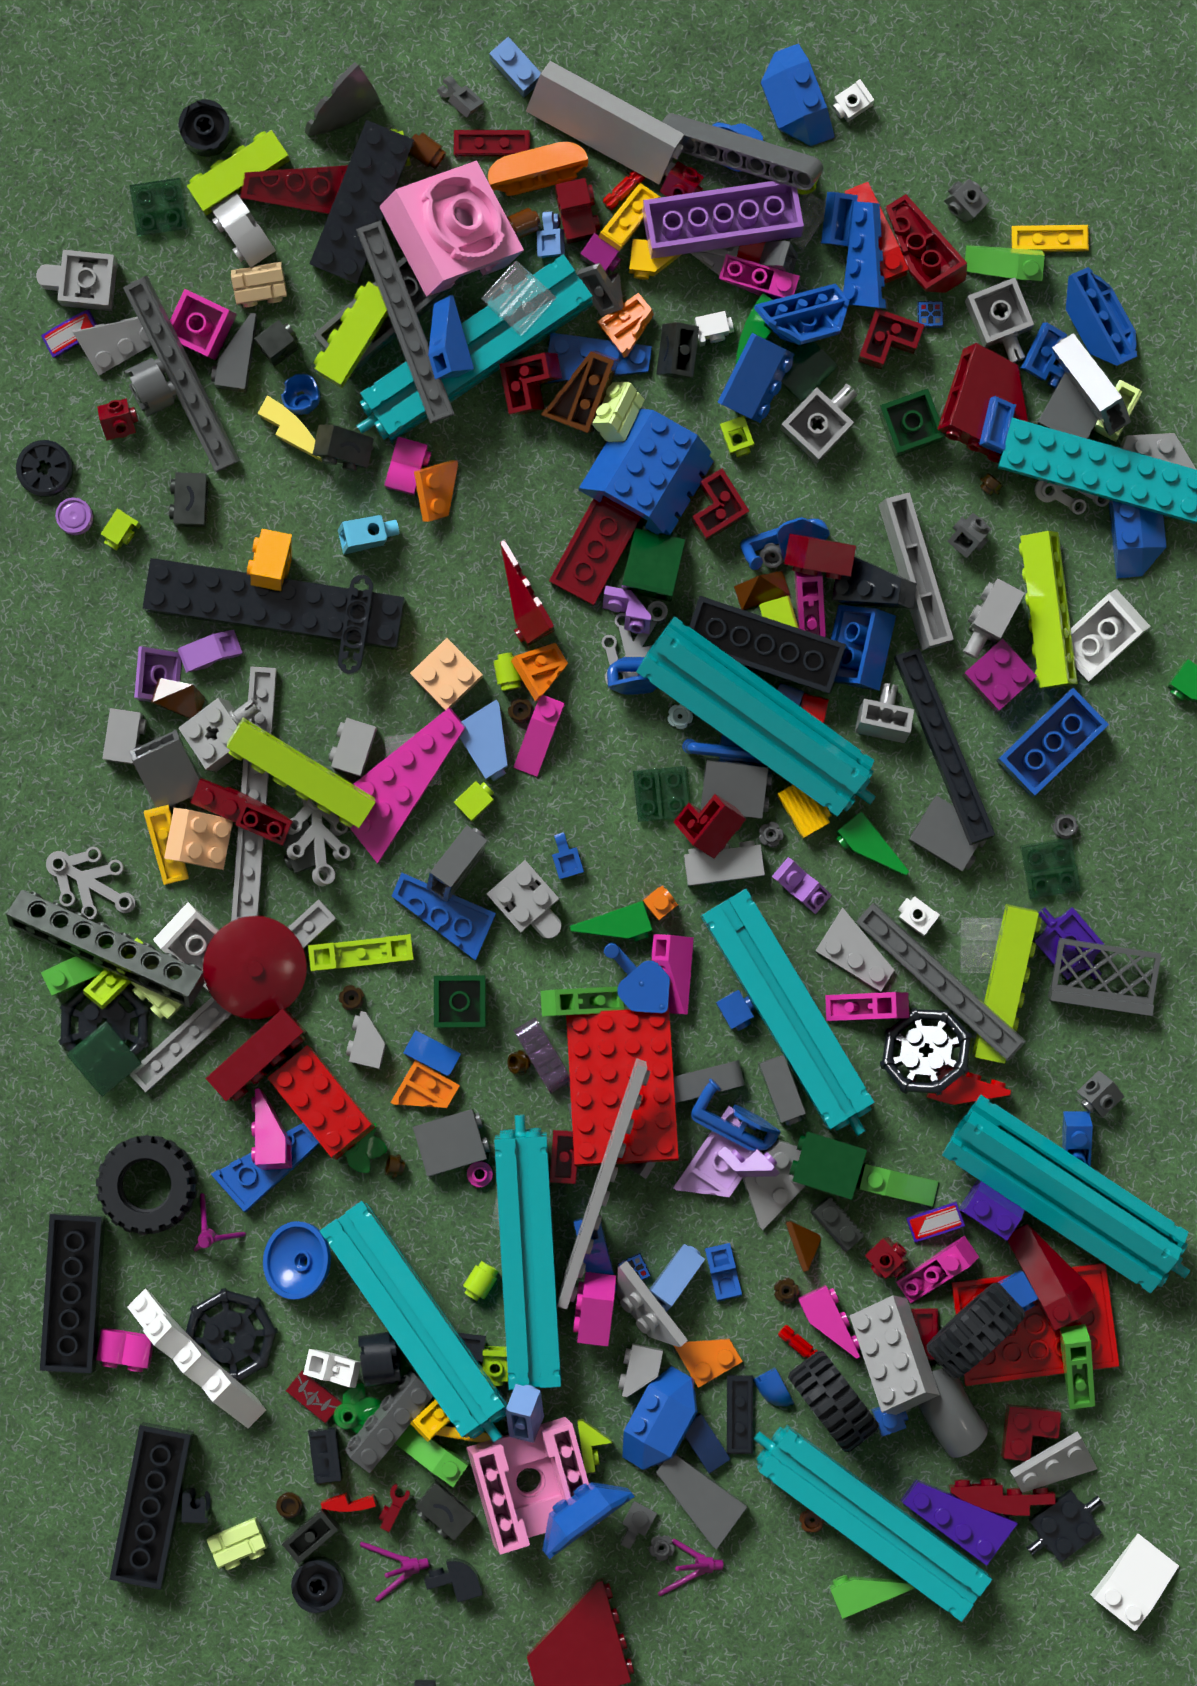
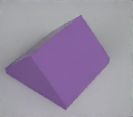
(153, 665)

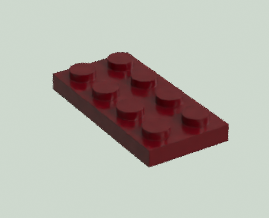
(595, 549)

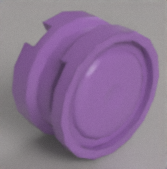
(74, 516)

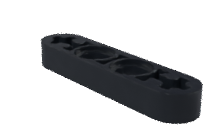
(359, 625)

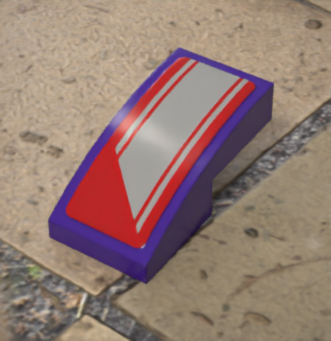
(61, 337)
(935, 1222)

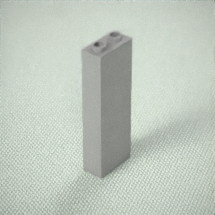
(605, 122)

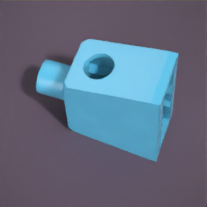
(355, 534)

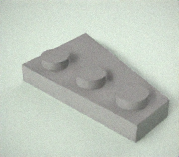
(112, 342)
(854, 952)
(1054, 1464)

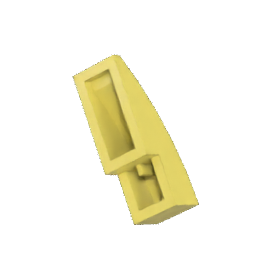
(290, 427)

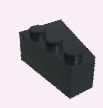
(874, 587)

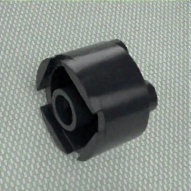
(198, 115)
(379, 1359)
(303, 1587)

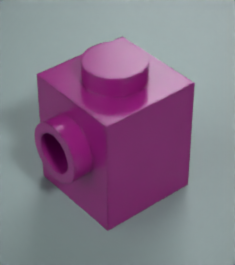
(600, 252)

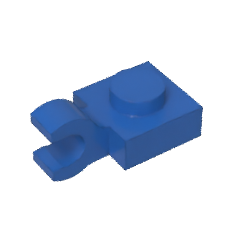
(567, 860)

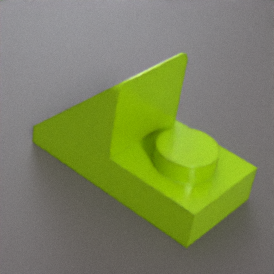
(590, 1437)

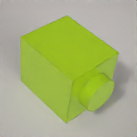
(475, 800)

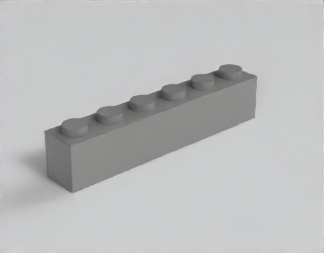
(915, 565)

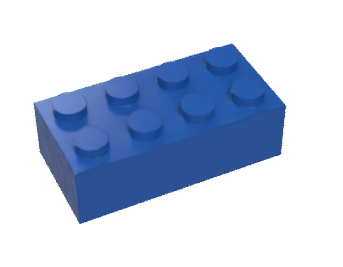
(1052, 742)

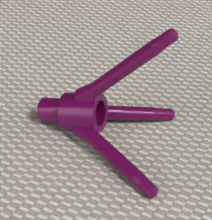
(207, 1235)
(701, 1566)
(408, 1567)

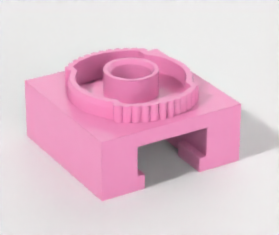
(439, 244)
(520, 1514)

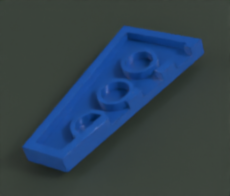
(862, 272)
(574, 349)
(457, 919)
(249, 1183)

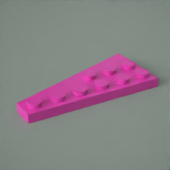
(403, 779)

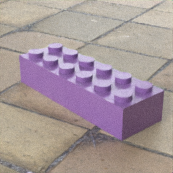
(722, 218)

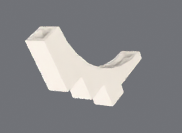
(194, 1361)

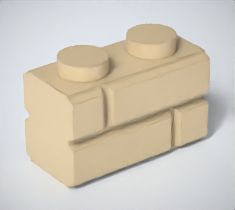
(259, 284)

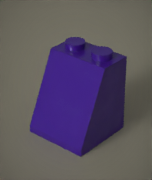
(992, 1210)

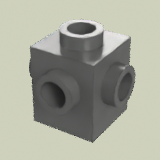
(966, 199)
(969, 535)
(1099, 1094)

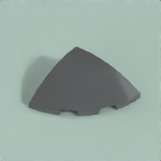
(350, 100)

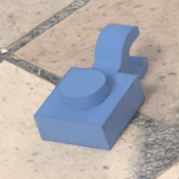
(550, 240)

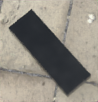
(739, 1414)

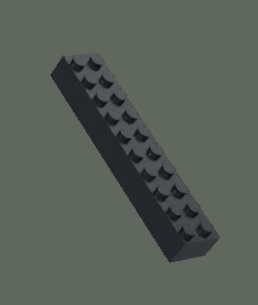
(296, 609)

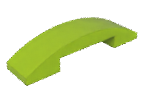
(360, 952)

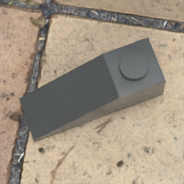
(235, 362)

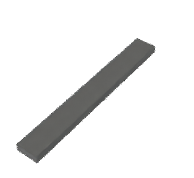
(404, 321)
(181, 373)
(941, 981)

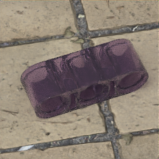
(542, 1055)

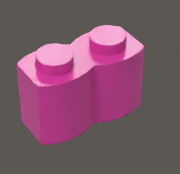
(406, 459)
(124, 1348)

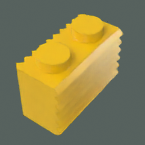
(804, 811)

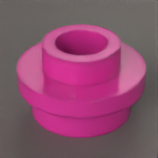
(471, 1174)

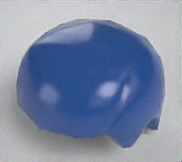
(311, 394)

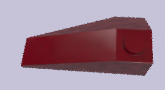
(925, 249)
(528, 610)
(1059, 1288)

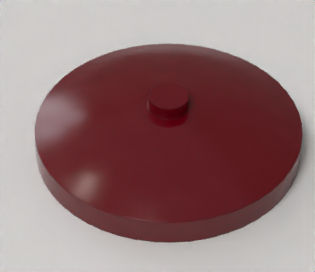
(254, 967)

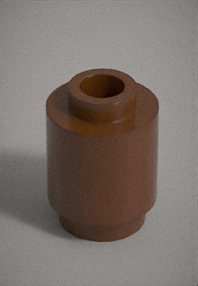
(427, 150)
(524, 222)

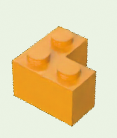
(270, 559)

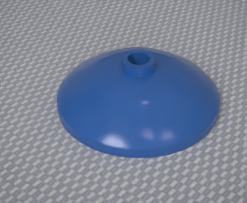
(286, 1257)

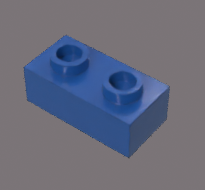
(838, 218)

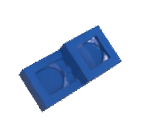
(723, 1272)

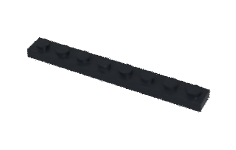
(944, 746)

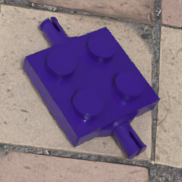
(1072, 927)

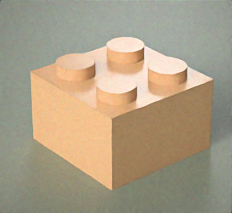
(446, 674)
(198, 838)

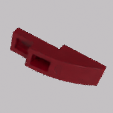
(243, 810)
(990, 1496)

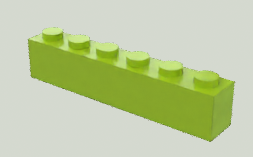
(1048, 609)
(300, 773)
(1009, 972)

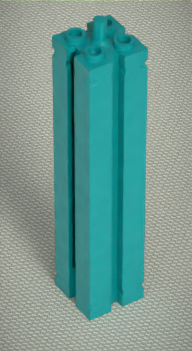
(394, 400)
(758, 717)
(789, 1012)
(1067, 1195)
(527, 1256)
(416, 1322)
(871, 1521)

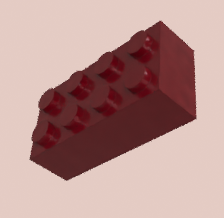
(256, 1055)

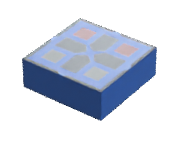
(930, 314)
(638, 1265)

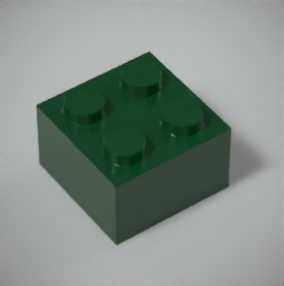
(911, 422)
(460, 1001)

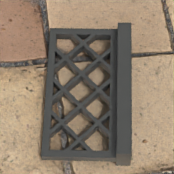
(1096, 997)

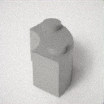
(243, 230)

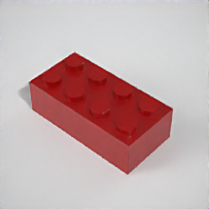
(321, 1102)

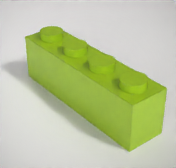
(227, 176)
(353, 337)

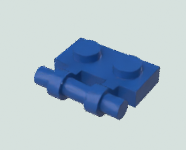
(1041, 355)

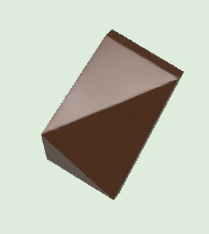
(761, 589)
(178, 697)
(804, 1243)

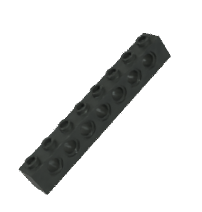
(182, 990)

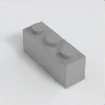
(728, 865)

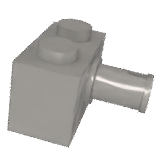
(884, 717)

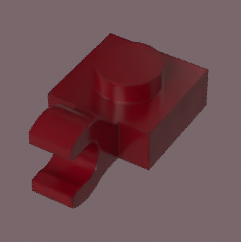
(390, 1513)

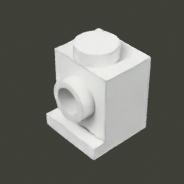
(850, 111)
(713, 327)
(920, 925)

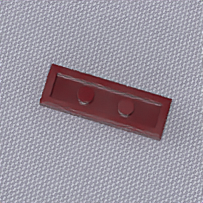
(490, 142)

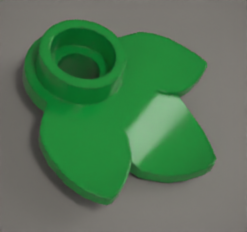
(364, 1150)
(359, 1407)

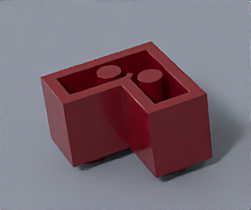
(575, 205)
(887, 331)
(523, 380)
(726, 506)
(814, 555)
(711, 826)
(562, 1158)
(1023, 1424)

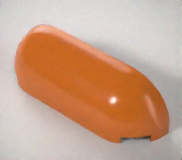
(537, 168)

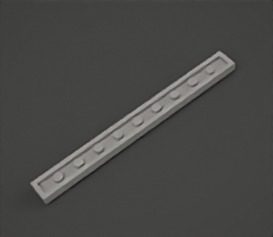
(254, 784)
(212, 1015)
(606, 1174)

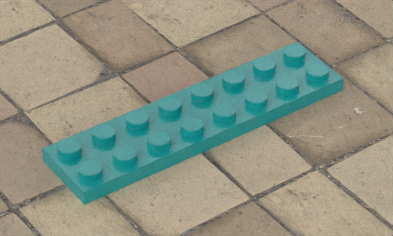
(1101, 470)

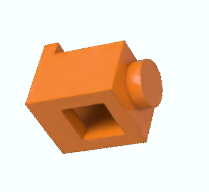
(660, 902)

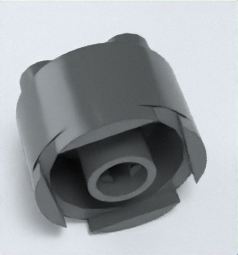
(150, 386)

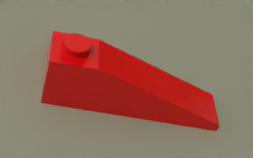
(893, 261)

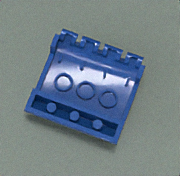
(650, 470)

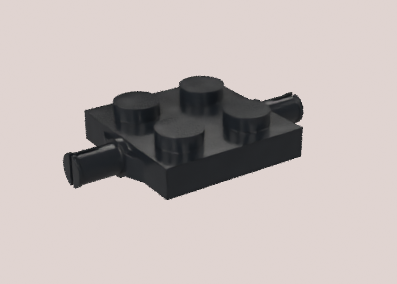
(1065, 1526)

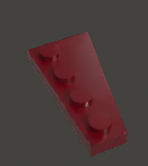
(297, 188)

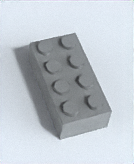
(894, 1355)

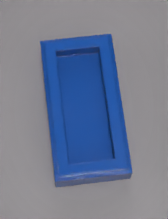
(997, 424)

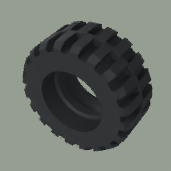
(111, 1184)
(975, 1330)
(833, 1401)

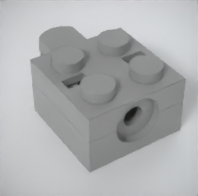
(81, 282)
(527, 901)

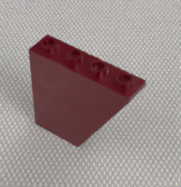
(976, 380)
(583, 1645)

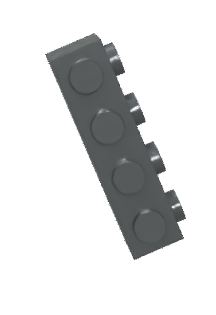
(389, 1421)

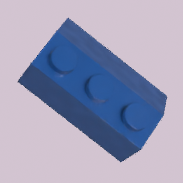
(756, 378)
(867, 639)

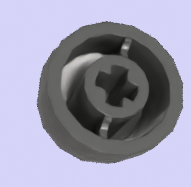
(953, 1417)

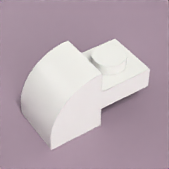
(332, 1368)

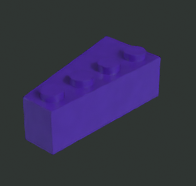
(968, 1525)

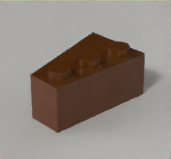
(583, 392)

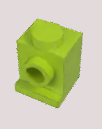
(737, 427)
(119, 529)
(498, 1356)

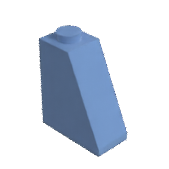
(486, 741)
(676, 1276)

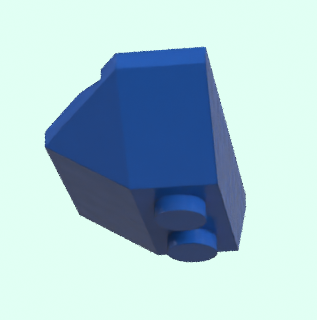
(796, 97)
(806, 314)
(1100, 318)
(1136, 538)
(660, 1419)
(581, 1513)

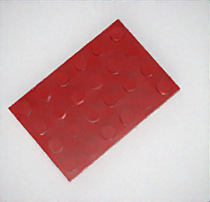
(600, 1066)
(1033, 1345)

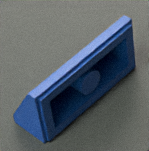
(432, 1053)

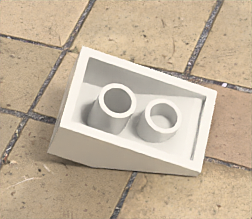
(1105, 633)
(187, 936)
(1135, 1582)

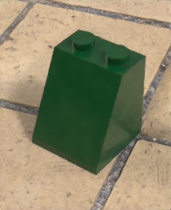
(653, 564)
(828, 1165)

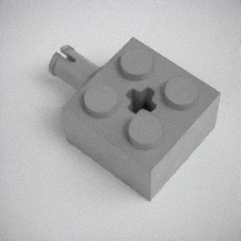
(1005, 330)
(821, 409)
(993, 616)
(202, 729)

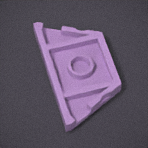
(707, 1170)

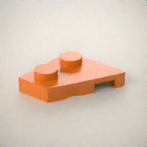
(628, 324)
(436, 489)
(540, 668)
(425, 1088)
(708, 1358)

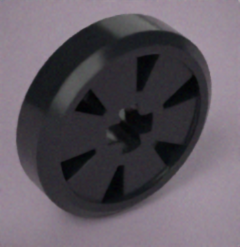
(30, 462)

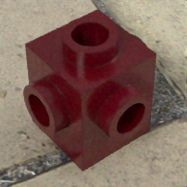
(682, 181)
(117, 419)
(879, 1258)

